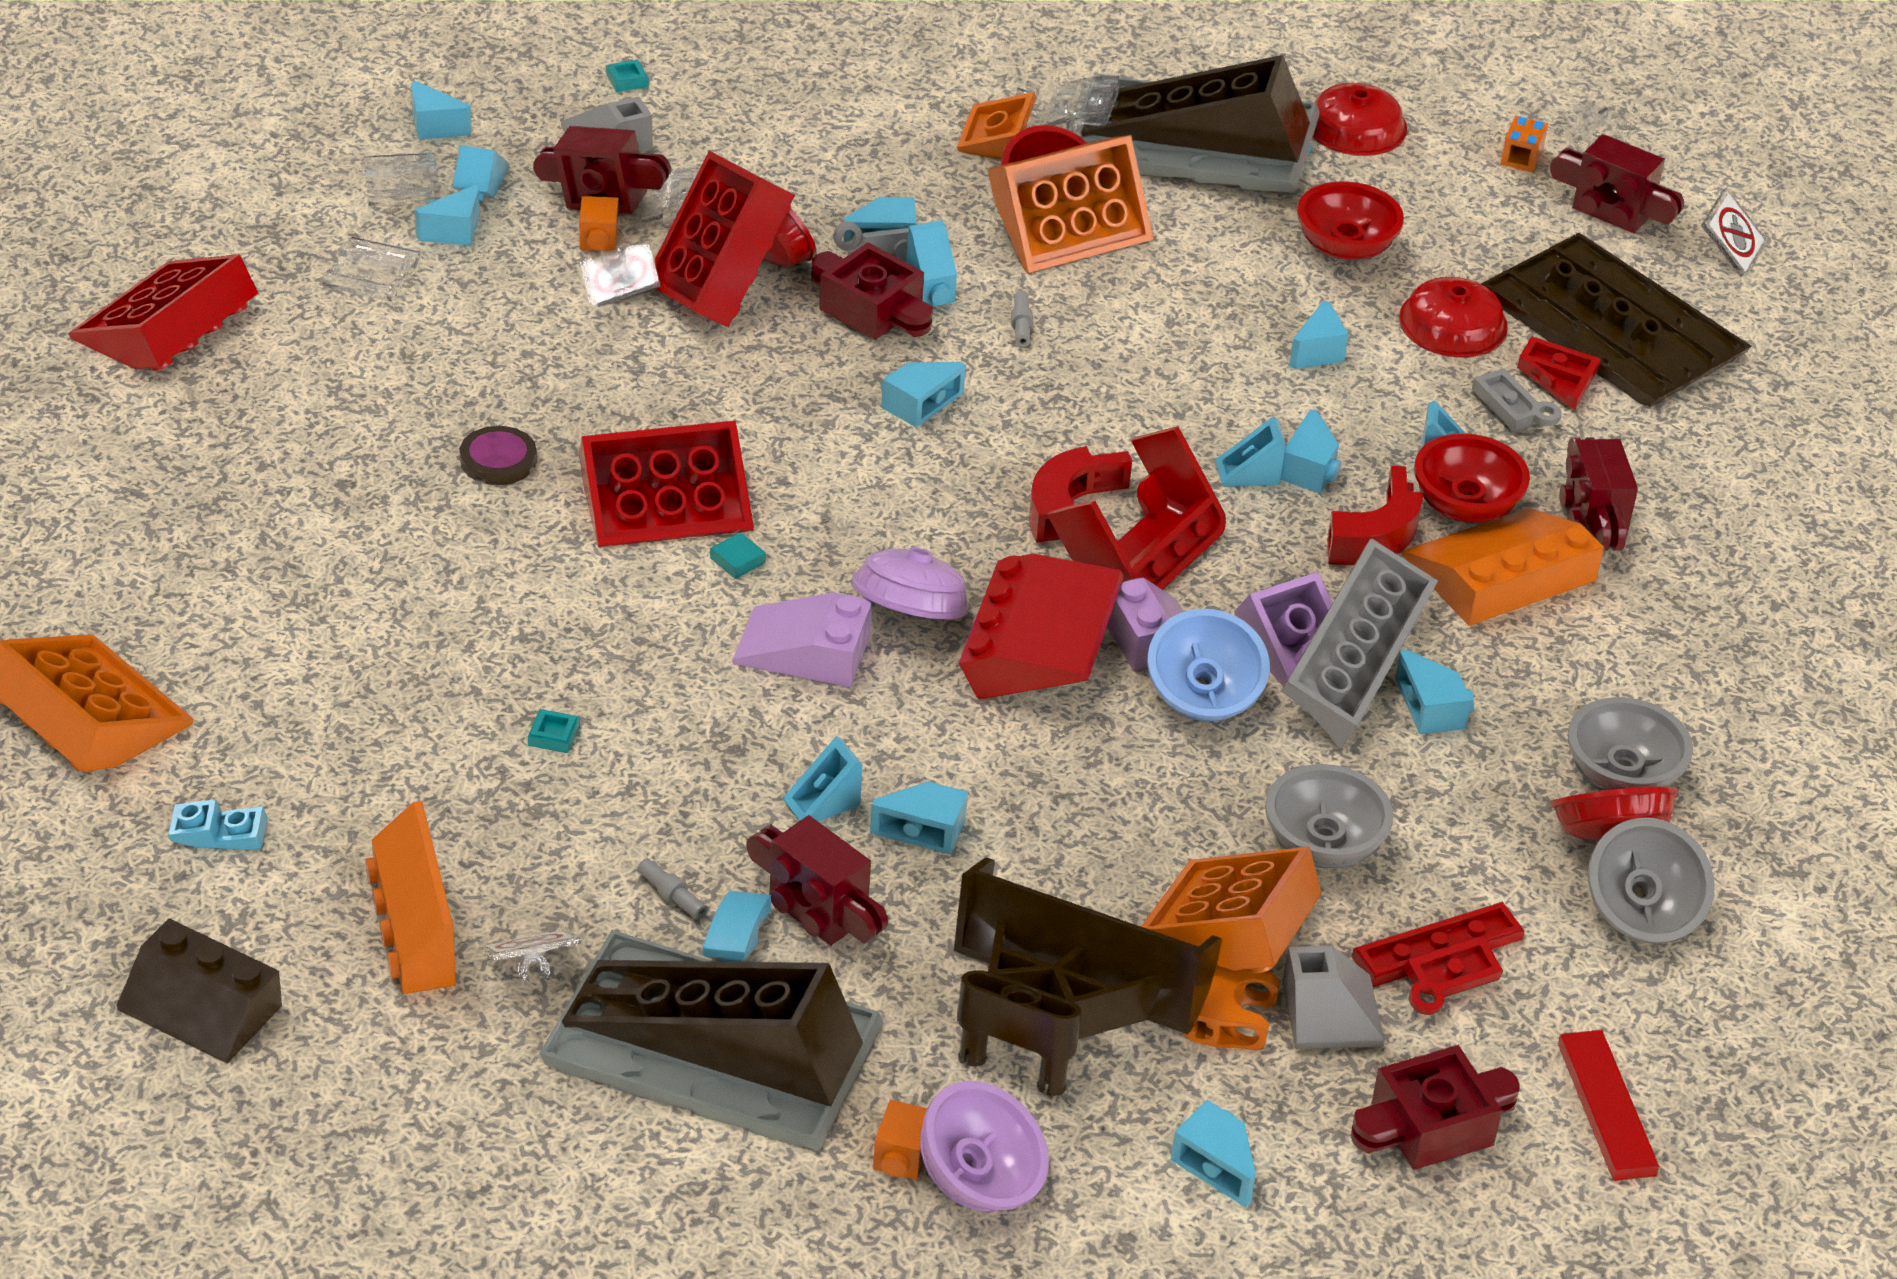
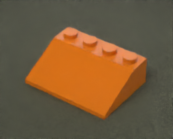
(1072, 203)
(1509, 563)
(85, 700)
(1245, 900)

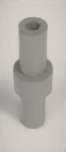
(1022, 318)
(672, 889)

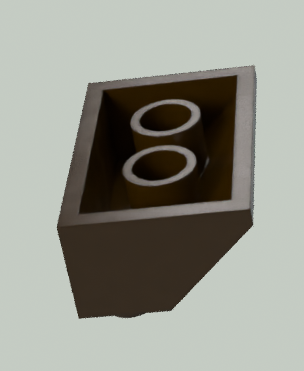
(200, 990)

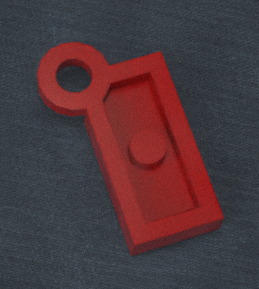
(1450, 972)

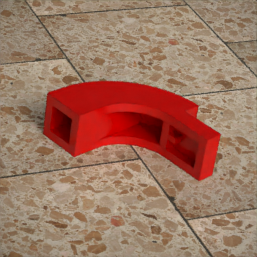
(1070, 477)
(1390, 525)

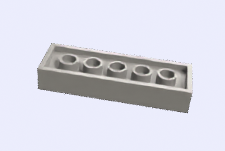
(1359, 640)

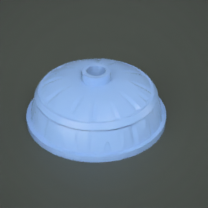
(1213, 648)

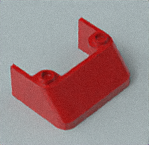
(1178, 523)

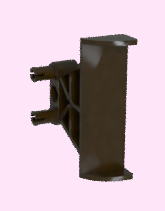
(1065, 973)

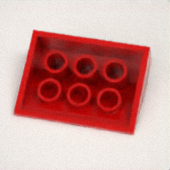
(720, 238)
(168, 311)
(665, 483)
(1038, 625)

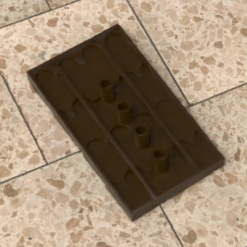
(1625, 314)

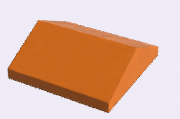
(994, 124)

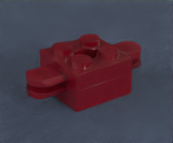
(601, 165)
(1619, 167)
(872, 291)
(1599, 489)
(818, 880)
(1435, 1108)

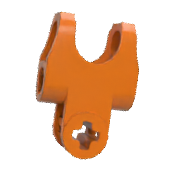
(1224, 1011)

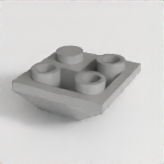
(623, 114)
(1329, 1000)

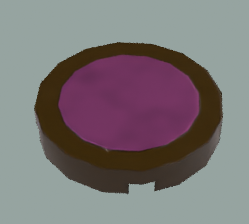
(498, 455)

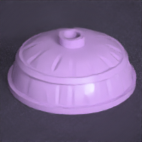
(912, 583)
(983, 1147)

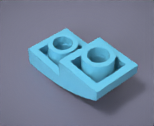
(206, 826)
(735, 926)

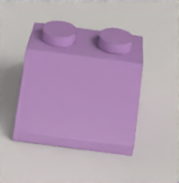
(1137, 617)

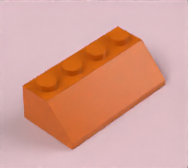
(413, 903)

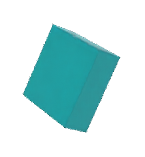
(627, 75)
(737, 555)
(553, 730)

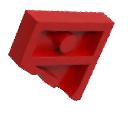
(1559, 369)

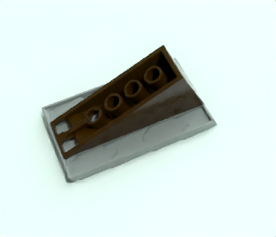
(1217, 125)
(720, 1038)

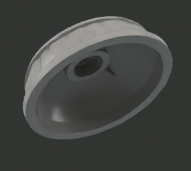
(1628, 744)
(1331, 811)
(1668, 870)

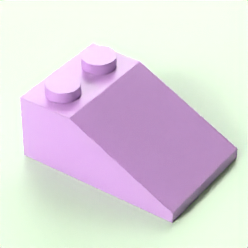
(1286, 619)
(808, 637)

